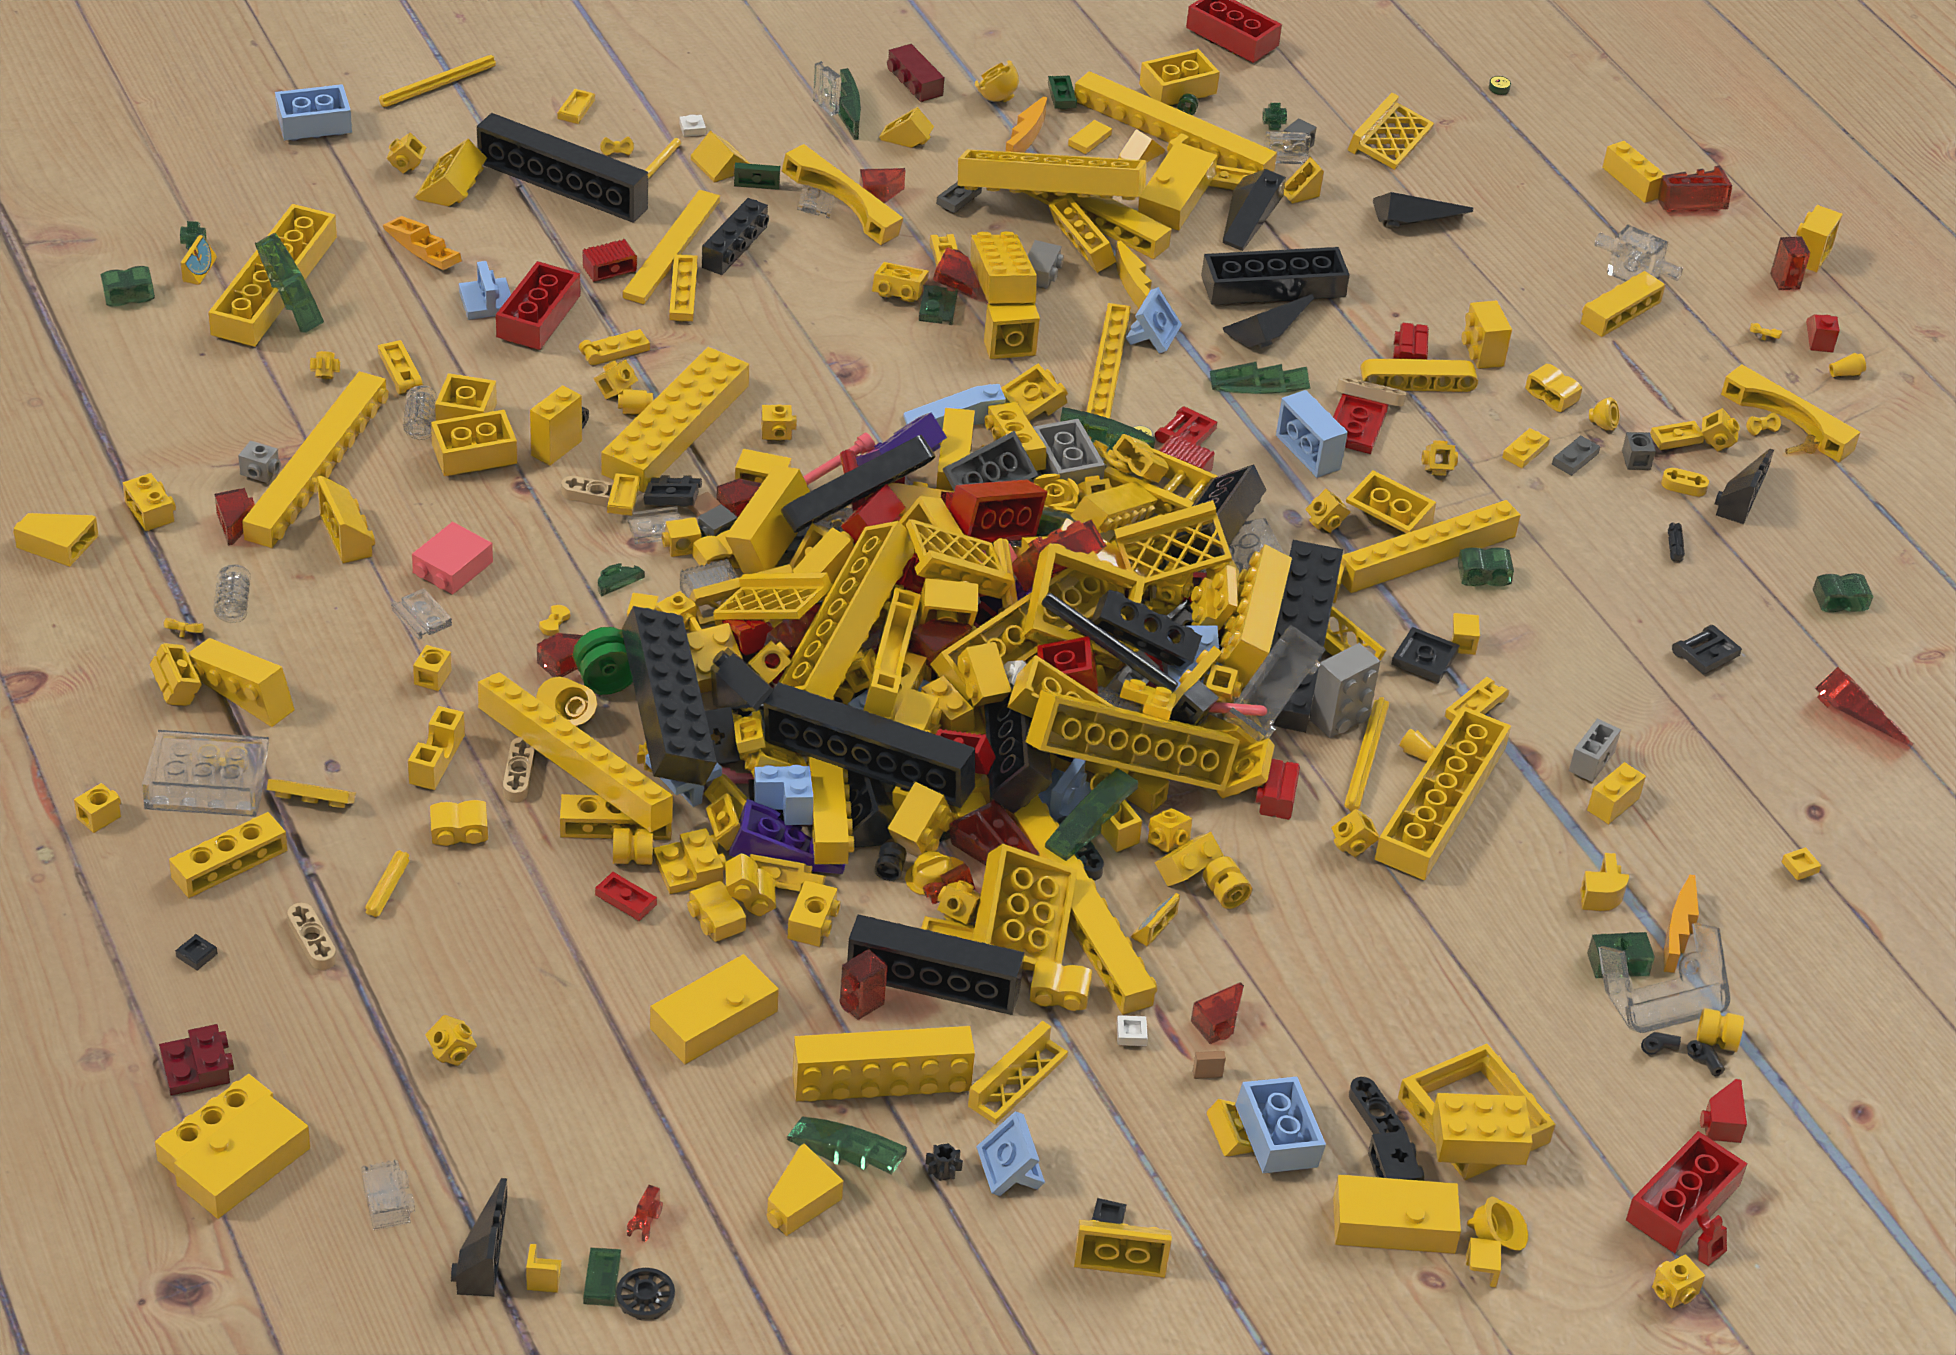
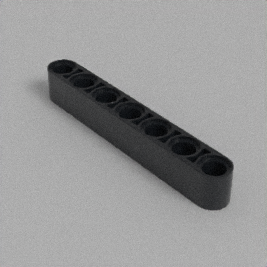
(857, 483)

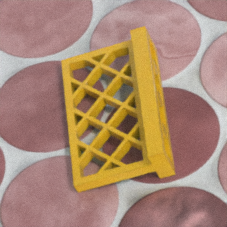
(1377, 124)
(1172, 524)
(952, 567)
(775, 596)

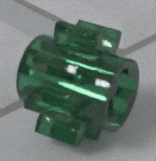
(1274, 116)
(191, 232)

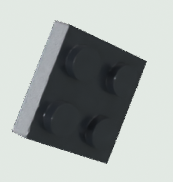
(1425, 654)

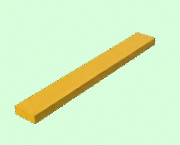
(673, 242)
(1109, 360)

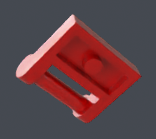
(1195, 430)

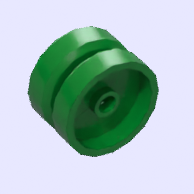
(603, 661)

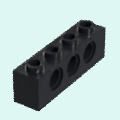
(1133, 632)

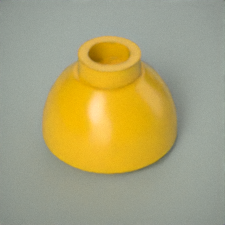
(1605, 414)

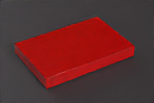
(1361, 420)

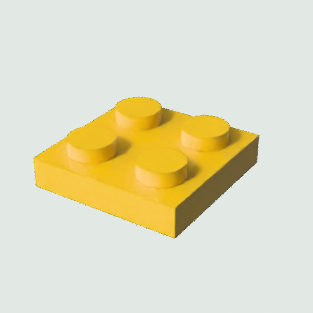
(1249, 768)

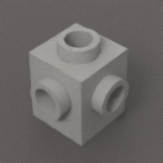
(259, 461)

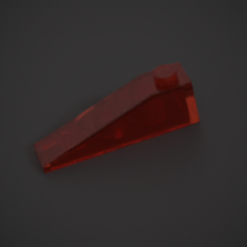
(1848, 697)

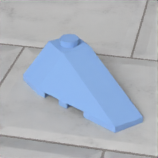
(975, 399)

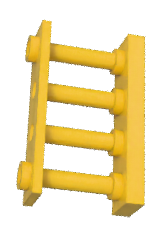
(1178, 472)

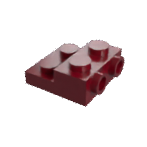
(197, 1060)

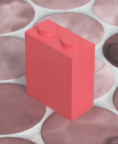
(452, 558)

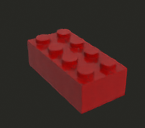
(1234, 27)
(538, 305)
(998, 509)
(1692, 1180)

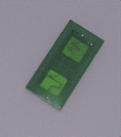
(602, 1276)

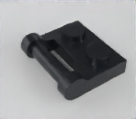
(1711, 654)

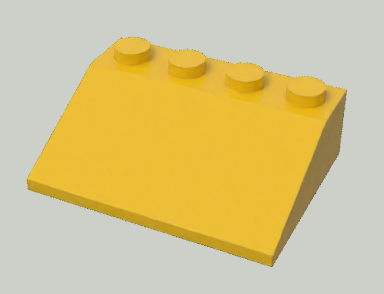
(1025, 904)

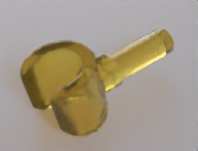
(1808, 446)

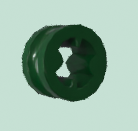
(1189, 98)

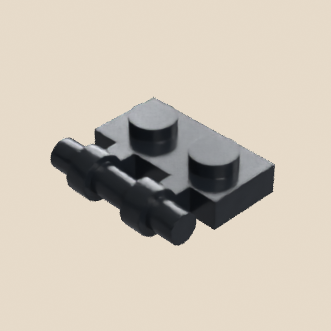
(672, 491)

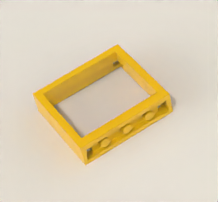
(1047, 633)
(1415, 1098)

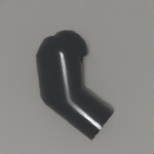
(1657, 1041)
(1705, 1054)

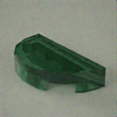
(618, 576)

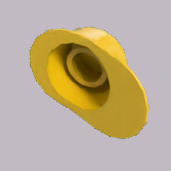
(568, 699)
(928, 869)
(1501, 1223)

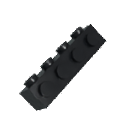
(734, 236)

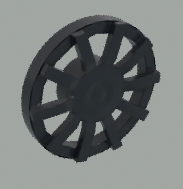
(645, 1293)

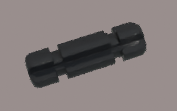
(1676, 542)

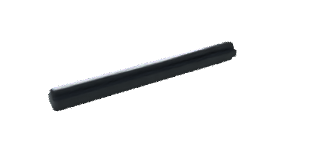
(1108, 642)

